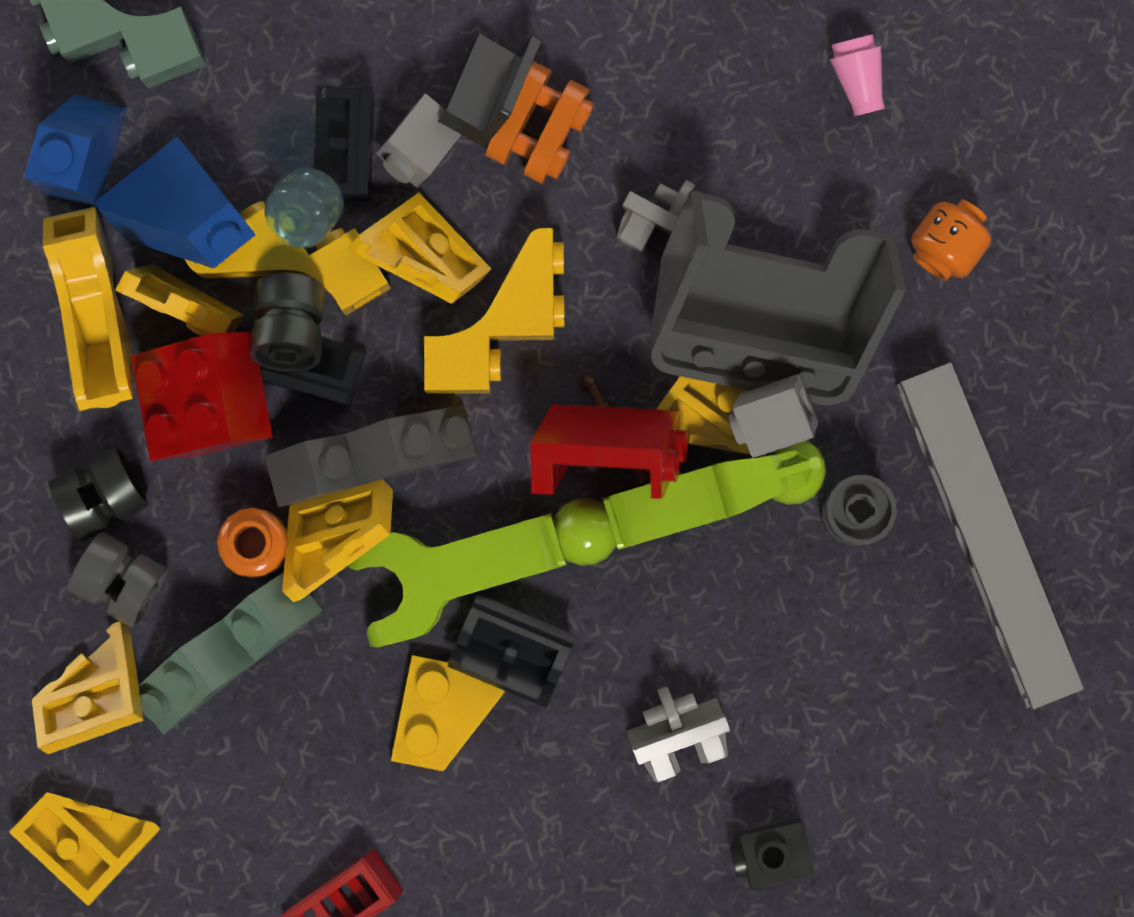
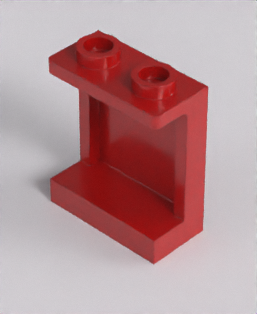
(607, 439)

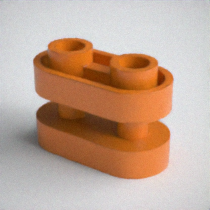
(546, 155)

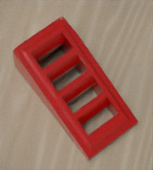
(374, 872)

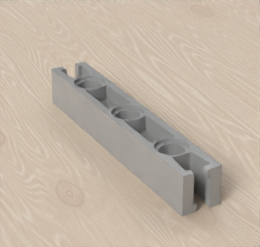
(989, 537)

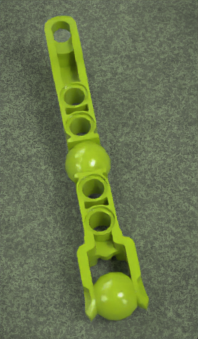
(580, 533)

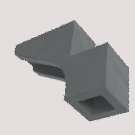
(370, 454)

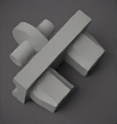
(644, 216)
(675, 727)

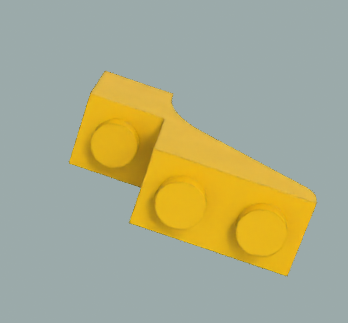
(334, 265)
(90, 311)
(521, 311)

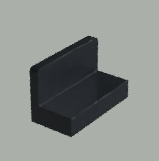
(487, 88)

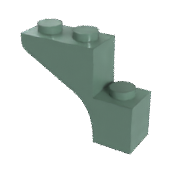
(156, 47)
(223, 653)

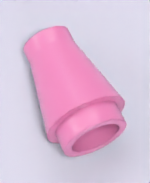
(860, 73)

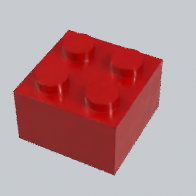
(201, 396)

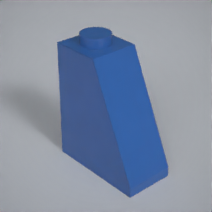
(76, 150)
(175, 209)

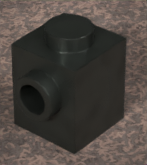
(773, 854)

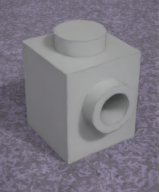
(417, 143)
(773, 416)

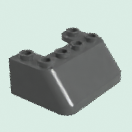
(765, 316)

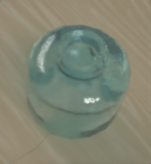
(304, 207)

